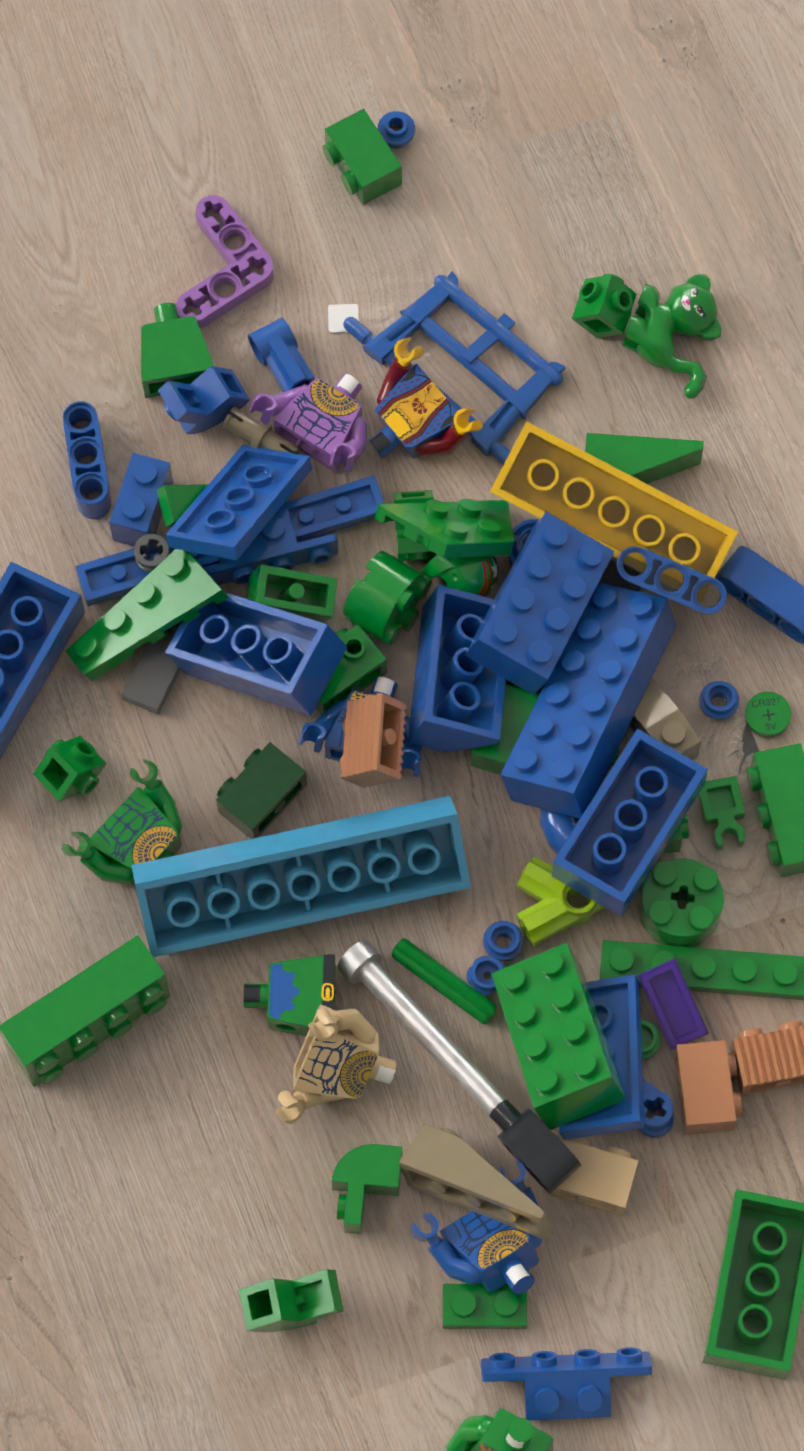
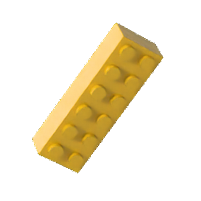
(610, 506)

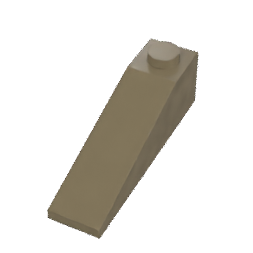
(665, 722)
(455, 1172)

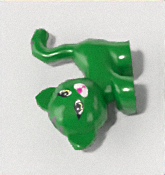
(687, 311)

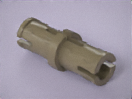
(256, 433)

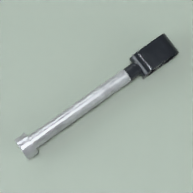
(522, 1134)

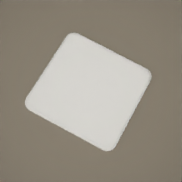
(338, 314)

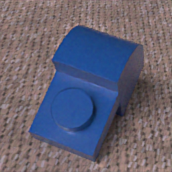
(205, 400)

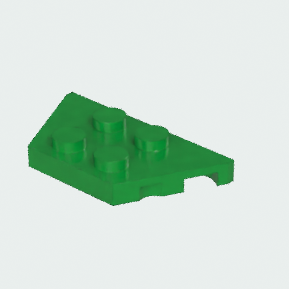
(456, 527)

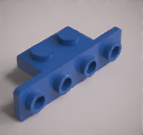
(276, 548)
(566, 1383)

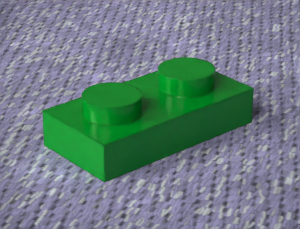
(476, 1308)

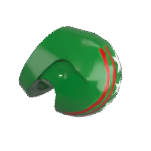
(466, 574)

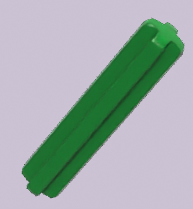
(444, 981)

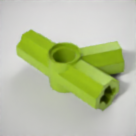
(553, 911)

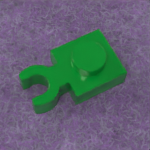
(722, 805)

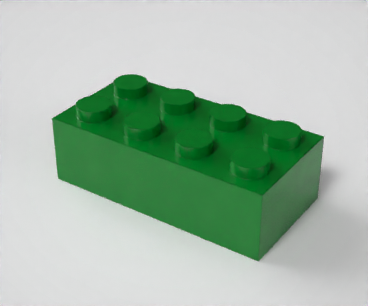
(86, 1012)
(558, 1037)
(758, 1287)

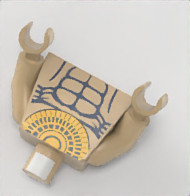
(334, 1062)

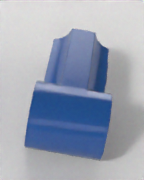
(277, 348)

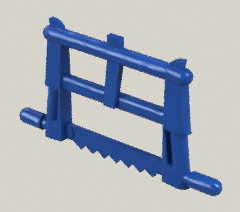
(419, 316)

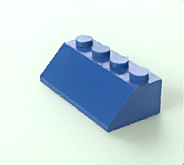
(454, 697)

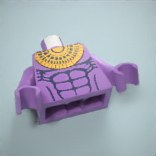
(319, 420)

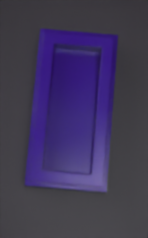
(673, 1003)

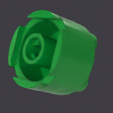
(386, 597)
(685, 881)

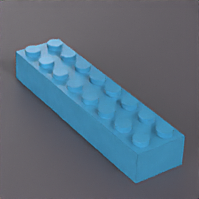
(301, 876)

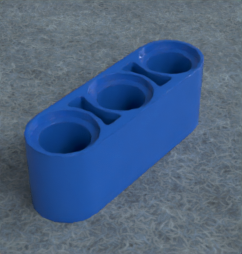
(81, 444)
(765, 591)
(685, 594)

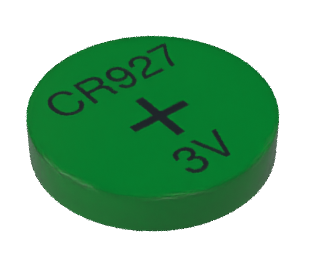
(767, 714)

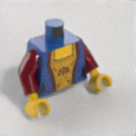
(417, 411)

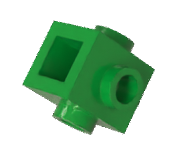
(604, 305)
(70, 768)

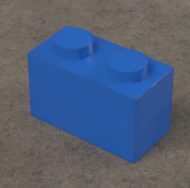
(138, 505)

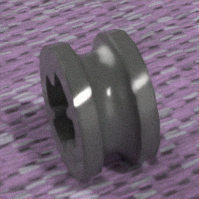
(143, 545)

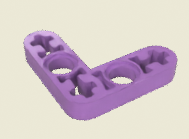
(238, 263)

